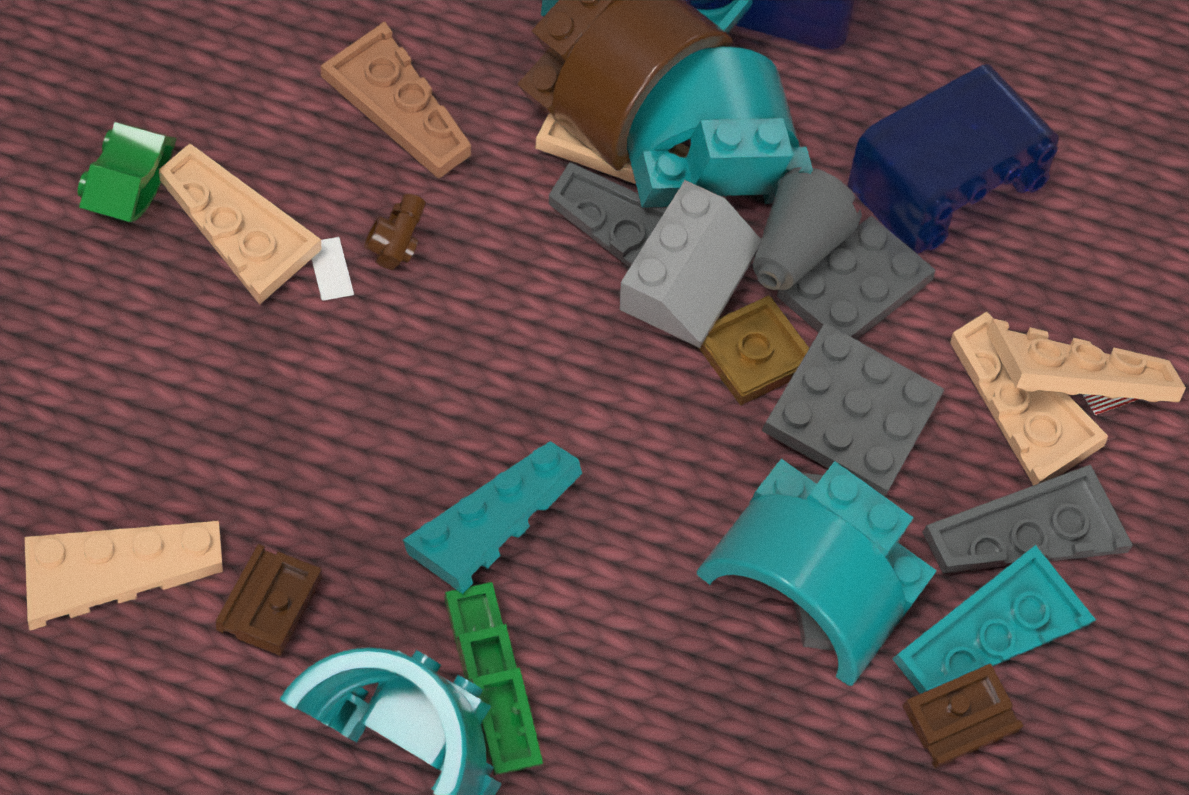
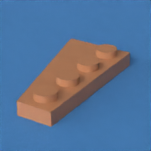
(391, 94)

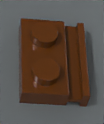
(269, 599)
(962, 715)

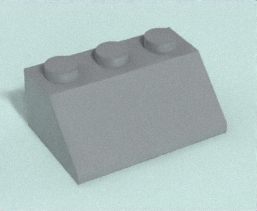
(689, 265)

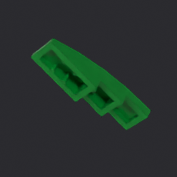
(490, 664)

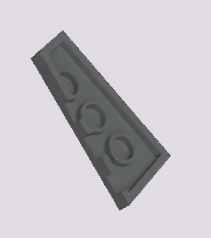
(605, 211)
(1060, 516)

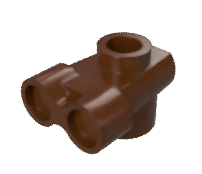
(393, 236)

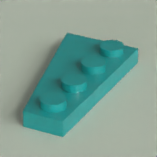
(480, 523)
(1001, 620)

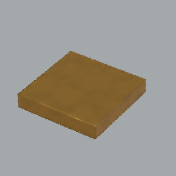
(754, 349)

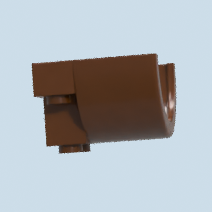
(607, 61)

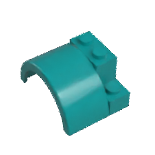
(736, 122)
(829, 553)
(410, 707)

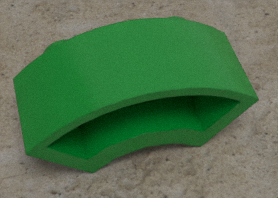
(126, 172)

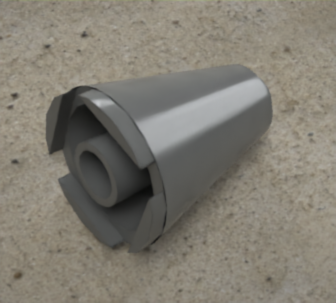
(803, 227)

